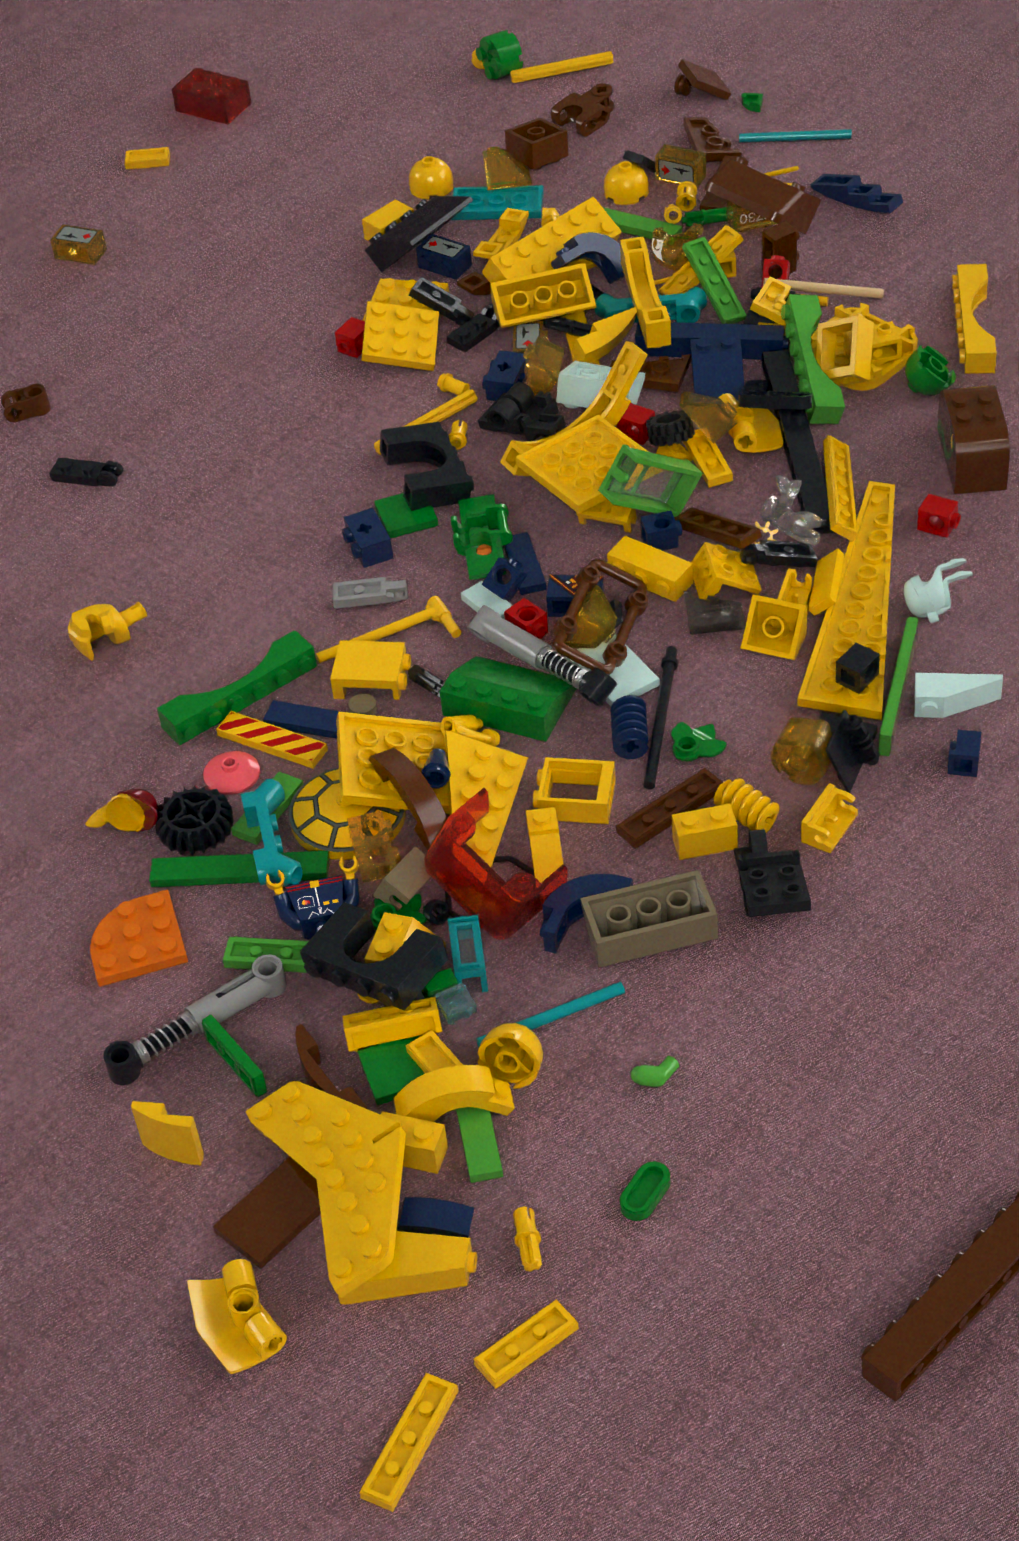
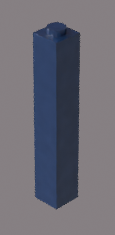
(753, 338)

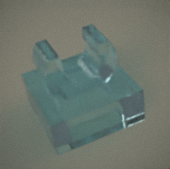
(456, 1003)

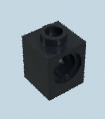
(857, 668)

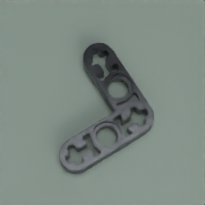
(757, 395)

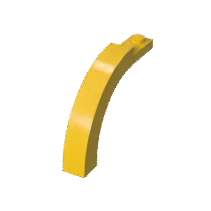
(609, 402)

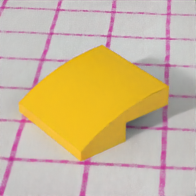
(166, 1134)

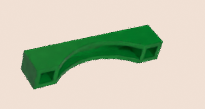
(195, 713)

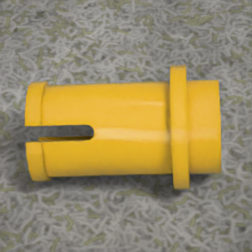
(671, 219)
(448, 383)
(458, 434)

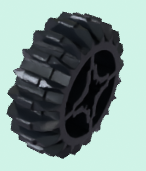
(194, 820)

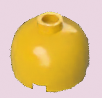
(430, 177)
(626, 183)
(511, 1054)

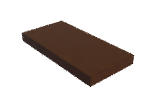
(271, 1213)

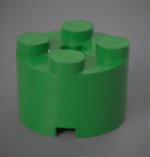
(499, 54)

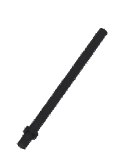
(669, 665)

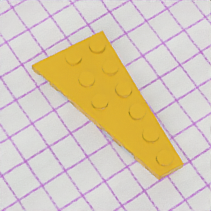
(480, 766)

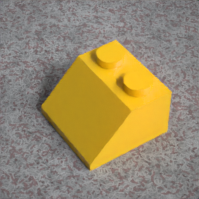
(391, 935)

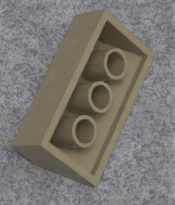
(649, 918)

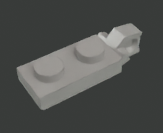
(368, 592)

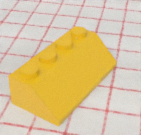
(542, 295)

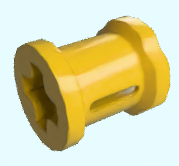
(690, 194)

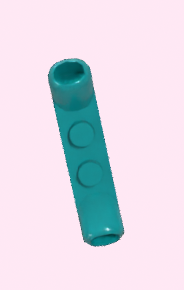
(680, 307)
(258, 812)

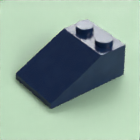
(717, 366)

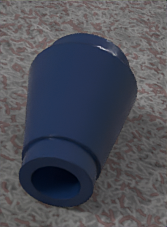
(436, 768)

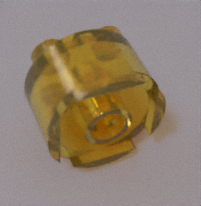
(802, 750)

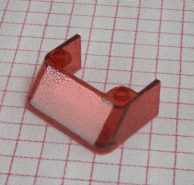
(475, 885)

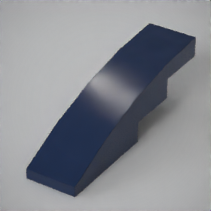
(851, 191)

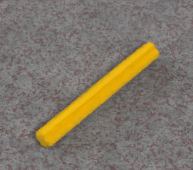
(561, 67)
(442, 412)

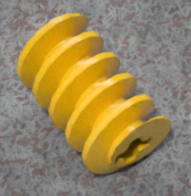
(747, 804)

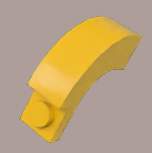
(452, 1089)

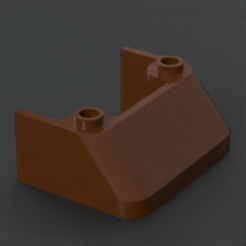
(764, 194)

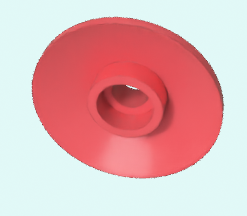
(231, 772)

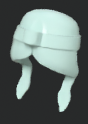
(932, 597)

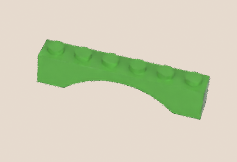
(801, 320)

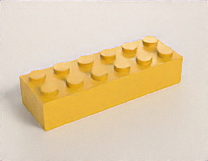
(539, 248)

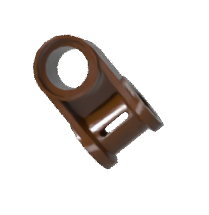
(27, 402)

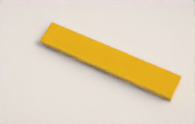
(840, 488)

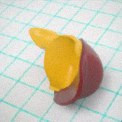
(127, 811)

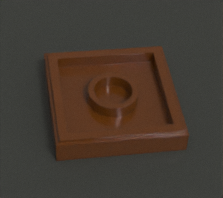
(704, 79)

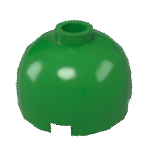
(928, 372)

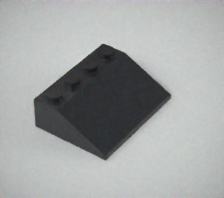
(413, 229)

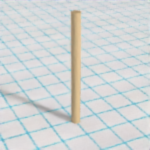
(833, 288)

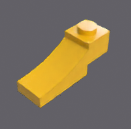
(544, 841)

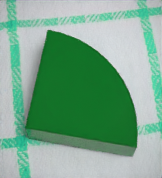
(752, 101)

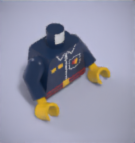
(312, 903)

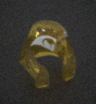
(668, 248)

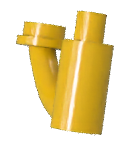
(467, 726)

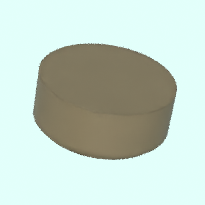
(363, 704)

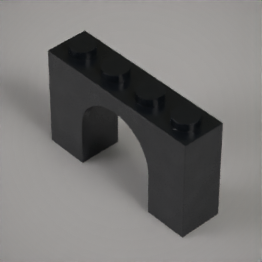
(430, 445)
(393, 980)

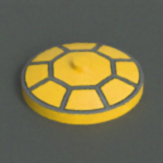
(321, 819)

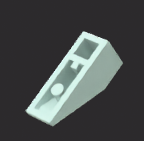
(951, 693)

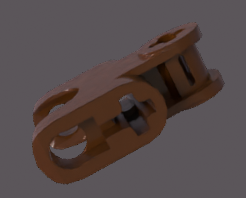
(587, 110)

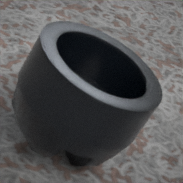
(440, 908)

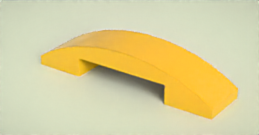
(510, 229)

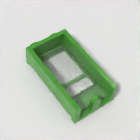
(650, 481)

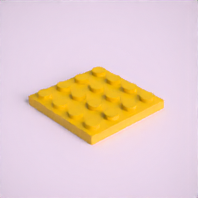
(576, 461)
(368, 735)

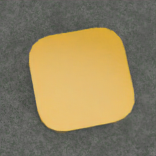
(881, 371)

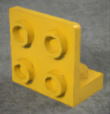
(719, 566)

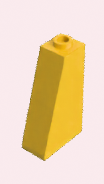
(419, 1266)

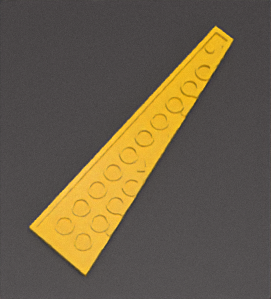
(858, 613)

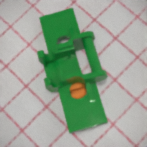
(475, 534)

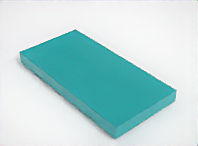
(493, 203)

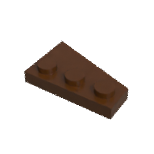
(706, 138)
(664, 373)

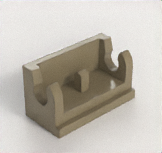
(404, 879)

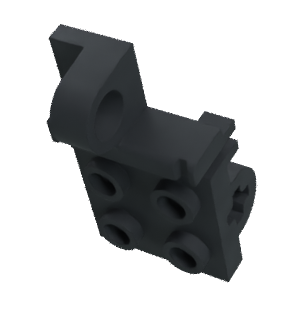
(523, 412)
(770, 880)

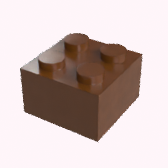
(537, 143)

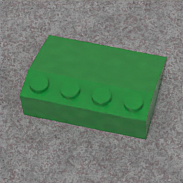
(506, 697)

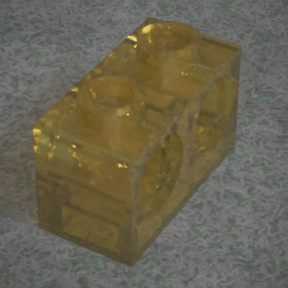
(367, 847)

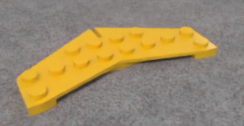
(356, 1169)

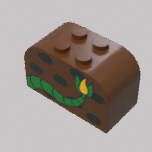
(974, 439)

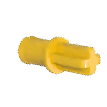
(527, 1238)

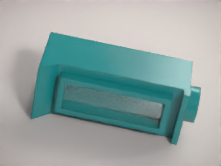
(467, 949)

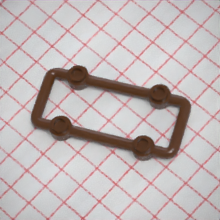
(567, 625)

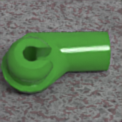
(655, 1075)

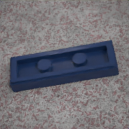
(523, 551)
(302, 718)

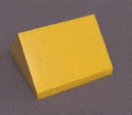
(775, 627)

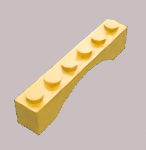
(650, 312)
(975, 345)

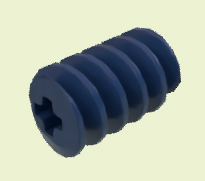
(629, 727)

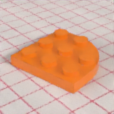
(137, 939)

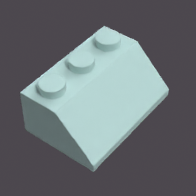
(582, 381)

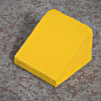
(675, 451)

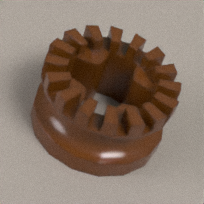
(682, 85)

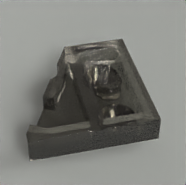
(712, 614)

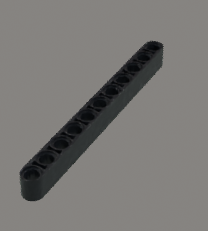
(798, 440)

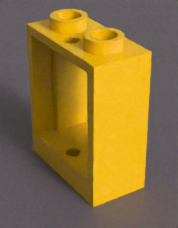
(861, 349)
(582, 773)

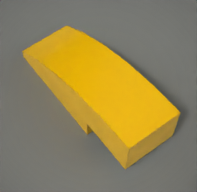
(604, 336)

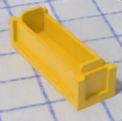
(391, 1023)

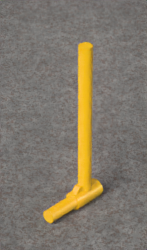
(434, 610)

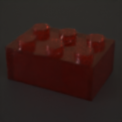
(211, 96)

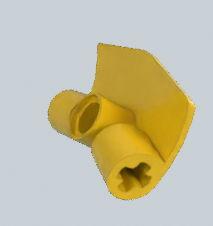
(755, 428)
(234, 1335)

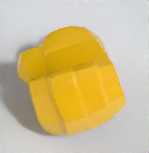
(100, 620)

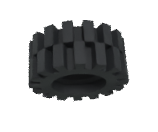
(670, 428)

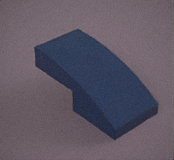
(435, 1216)

